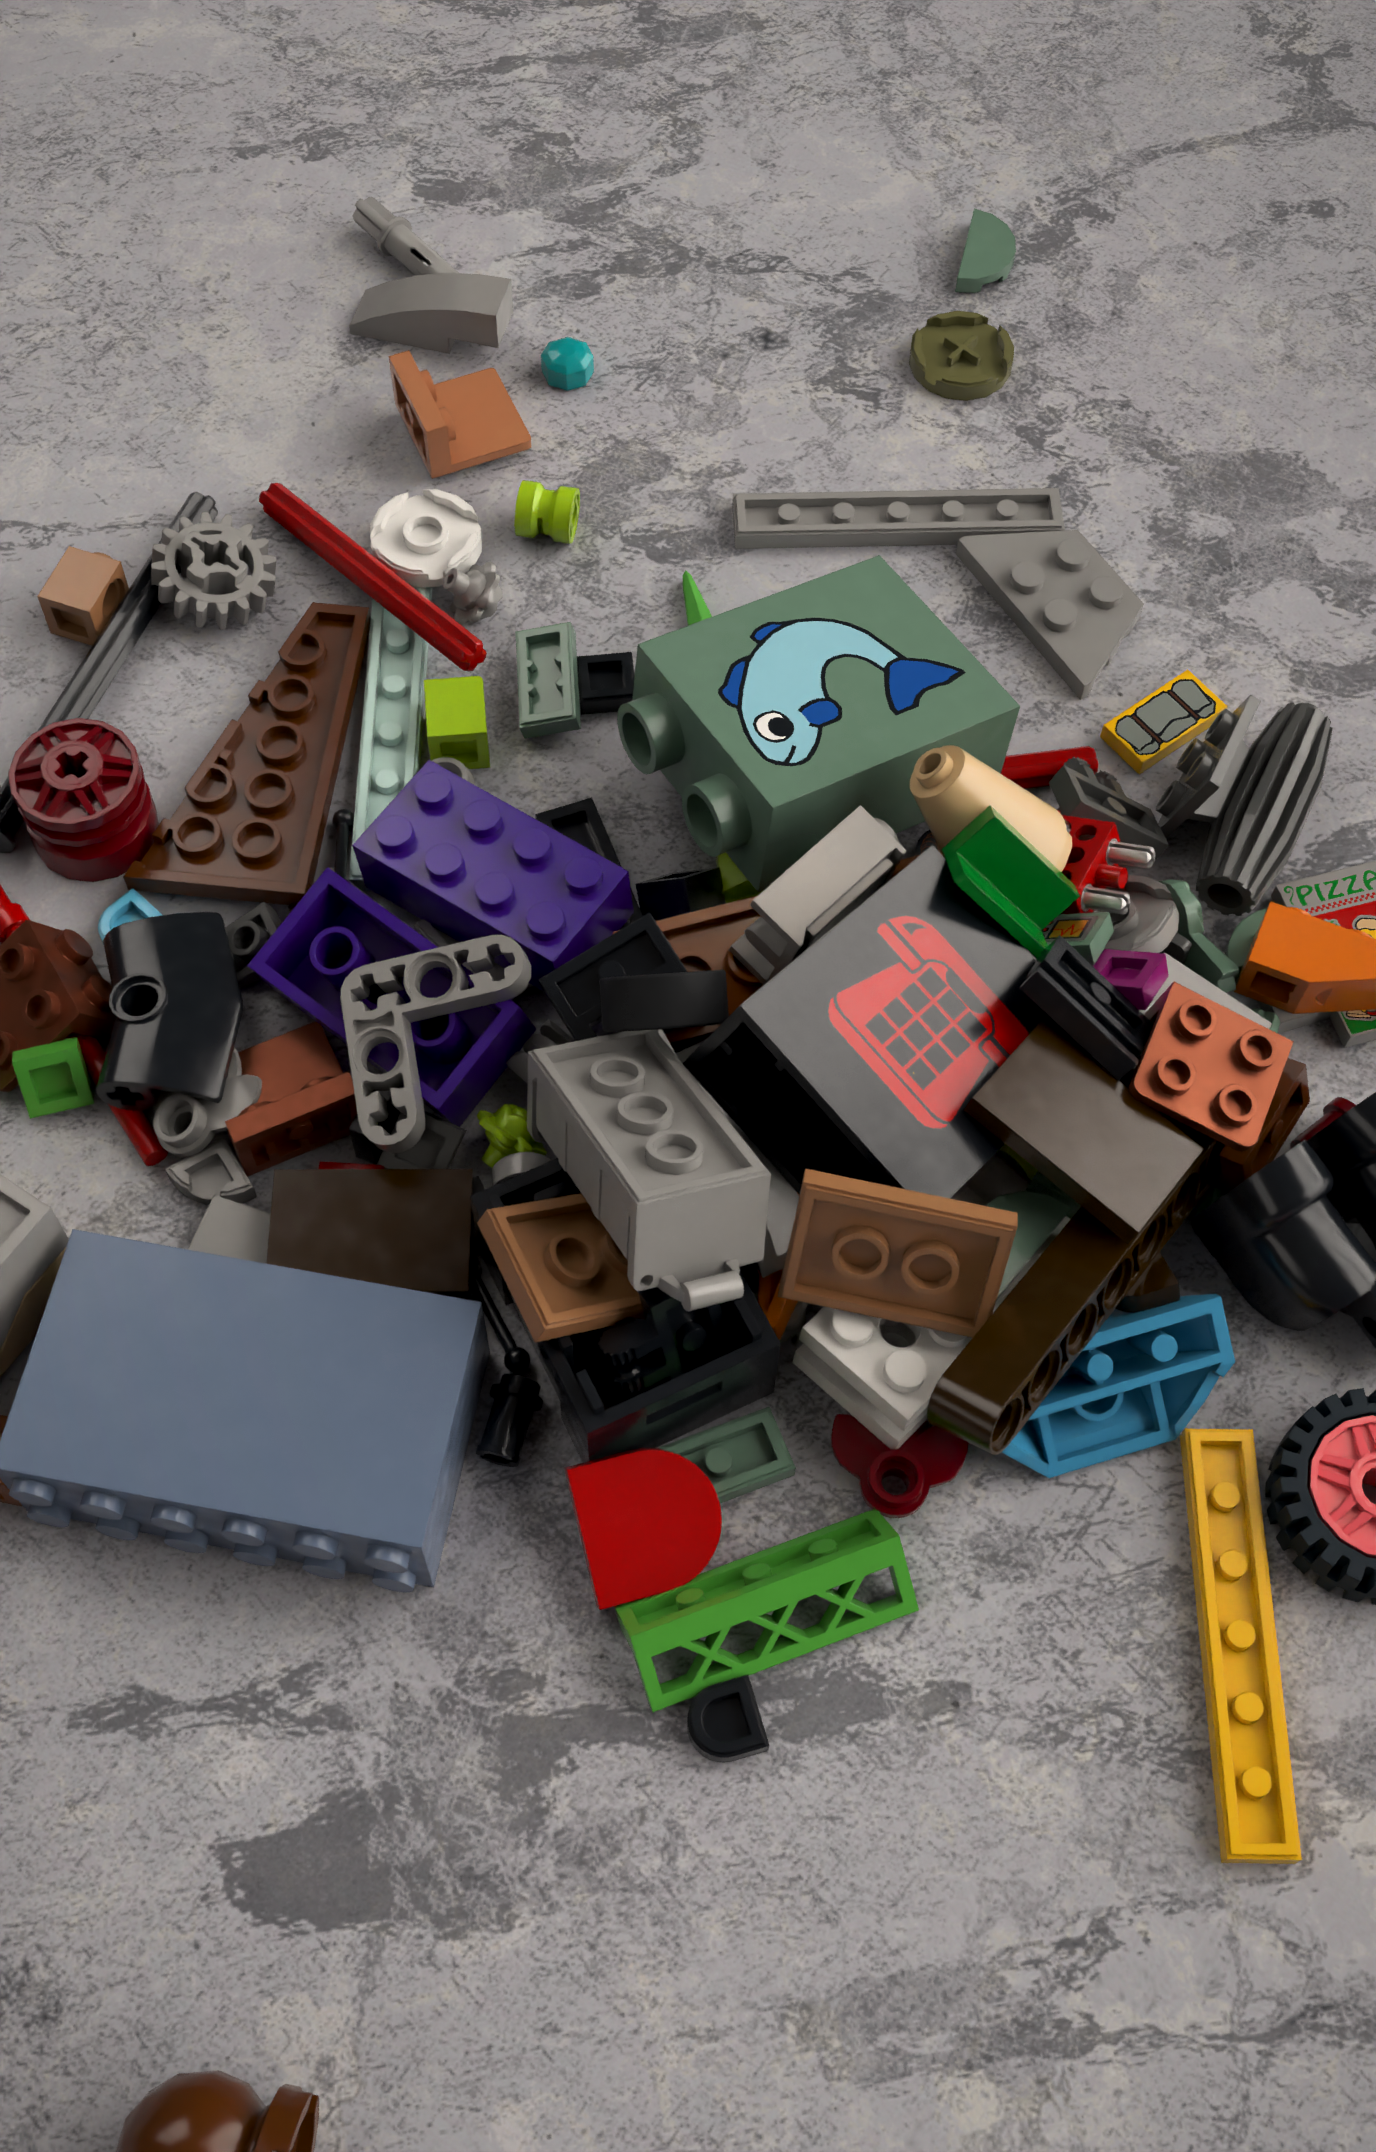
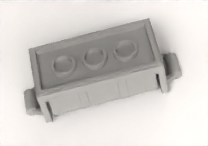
(653, 1162)

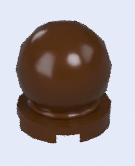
(220, 2115)

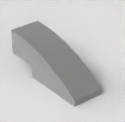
(436, 310)

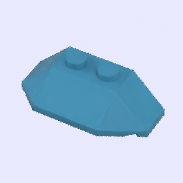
(1129, 1387)

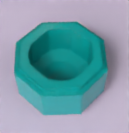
(567, 363)

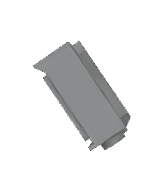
(818, 892)

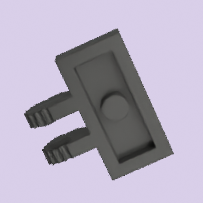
(1102, 798)

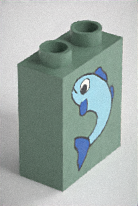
(807, 711)

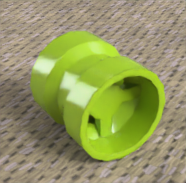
(547, 511)

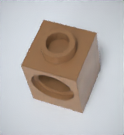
(82, 594)

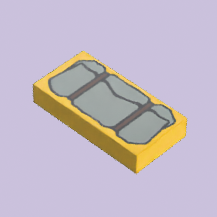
(1162, 721)

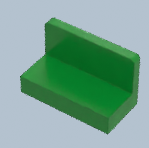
(1009, 878)

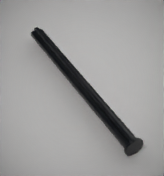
(104, 658)

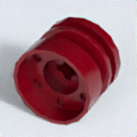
(84, 799)

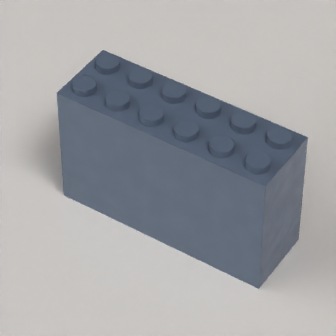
(247, 1409)

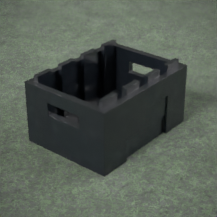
(614, 1423)

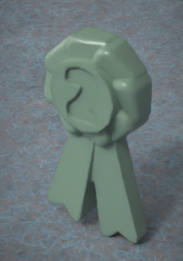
(1203, 956)

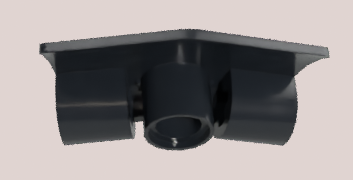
(172, 1009)

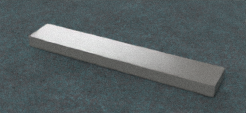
(890, 517)

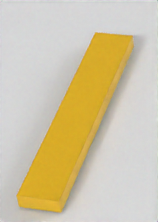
(1239, 1649)

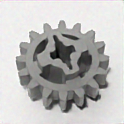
(213, 570)

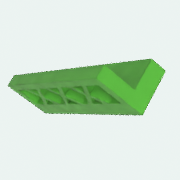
(763, 1584)

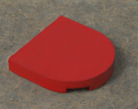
(643, 1522)

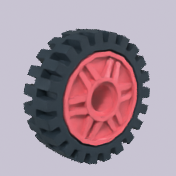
(1321, 1496)

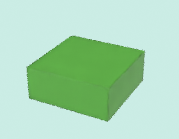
(53, 1077)

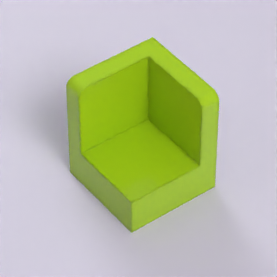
(457, 720)

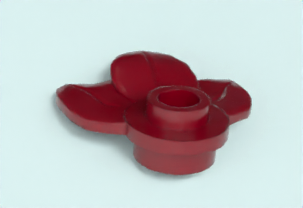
(922, 1462)

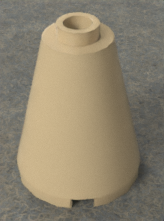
(958, 787)

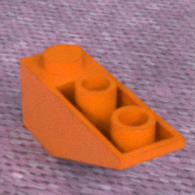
(1309, 964)

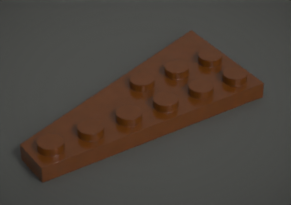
(269, 780)

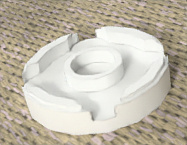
(426, 536)

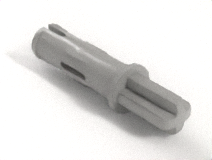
(396, 239)

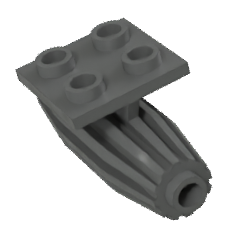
(1250, 796)

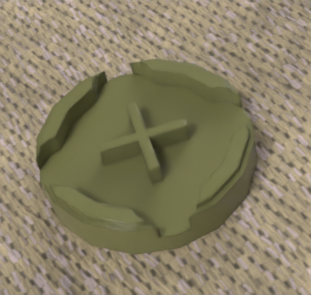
(961, 356)

